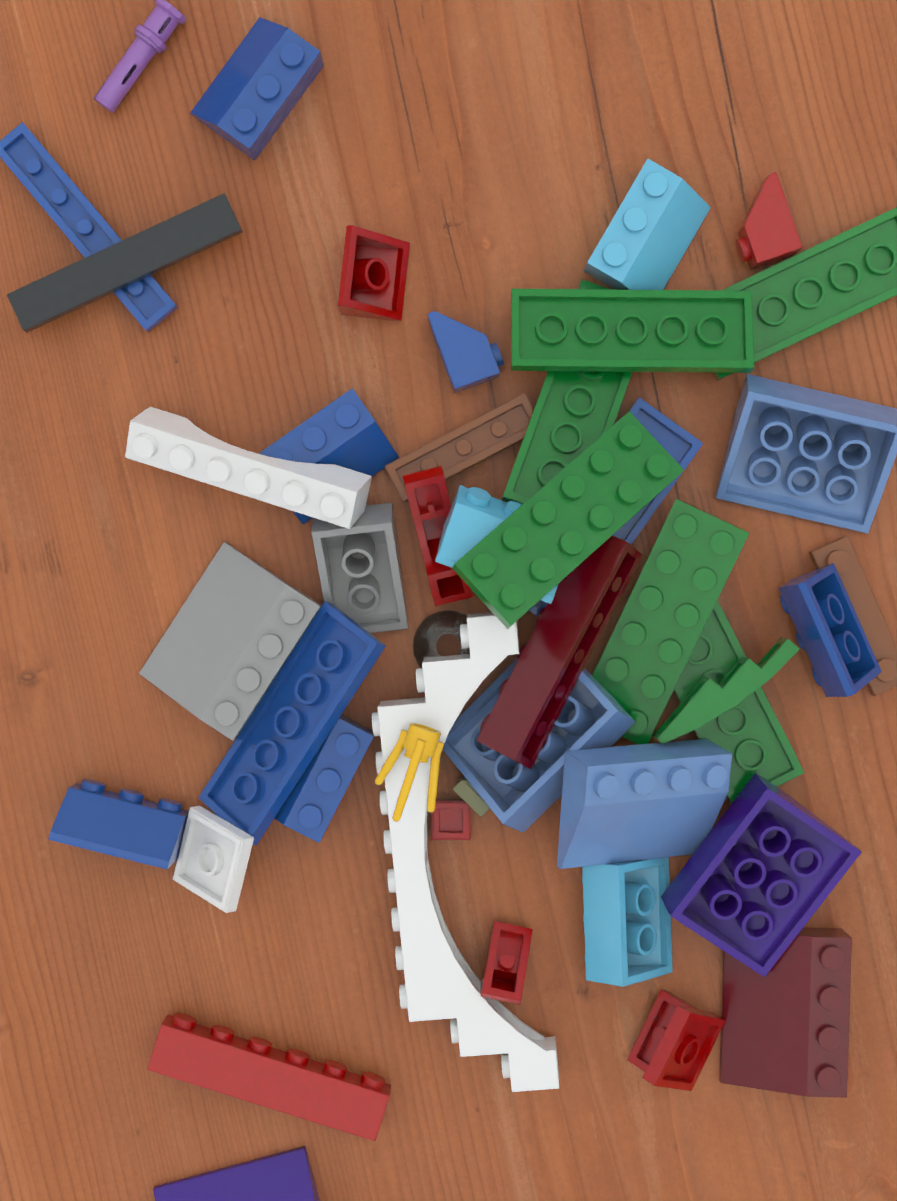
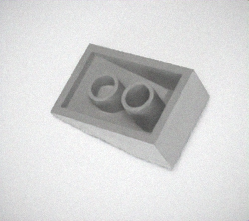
(363, 569)

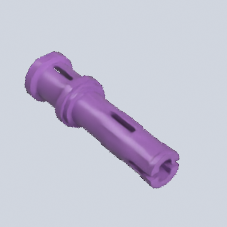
(148, 41)

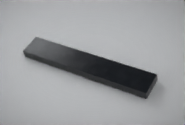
(124, 263)

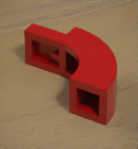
(429, 509)

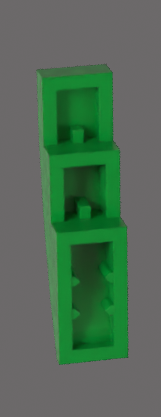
(711, 699)

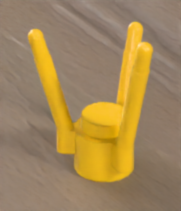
(420, 744)

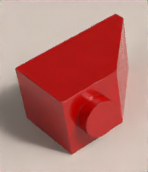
(768, 228)

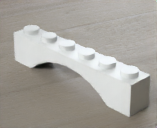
(306, 488)

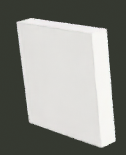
(213, 858)

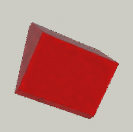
(373, 275)

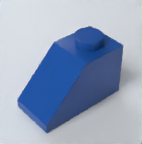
(464, 352)

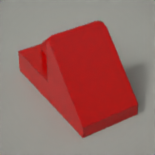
(506, 962)

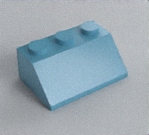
(648, 232)
(471, 520)
(626, 921)

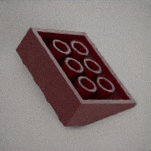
(794, 1022)

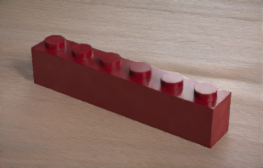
(557, 653)

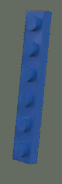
(78, 219)

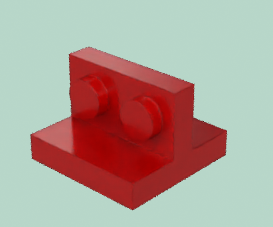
(675, 1042)

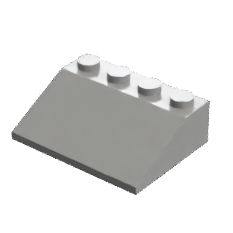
(229, 641)

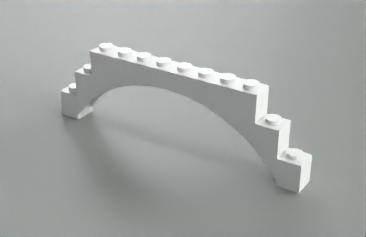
(435, 972)

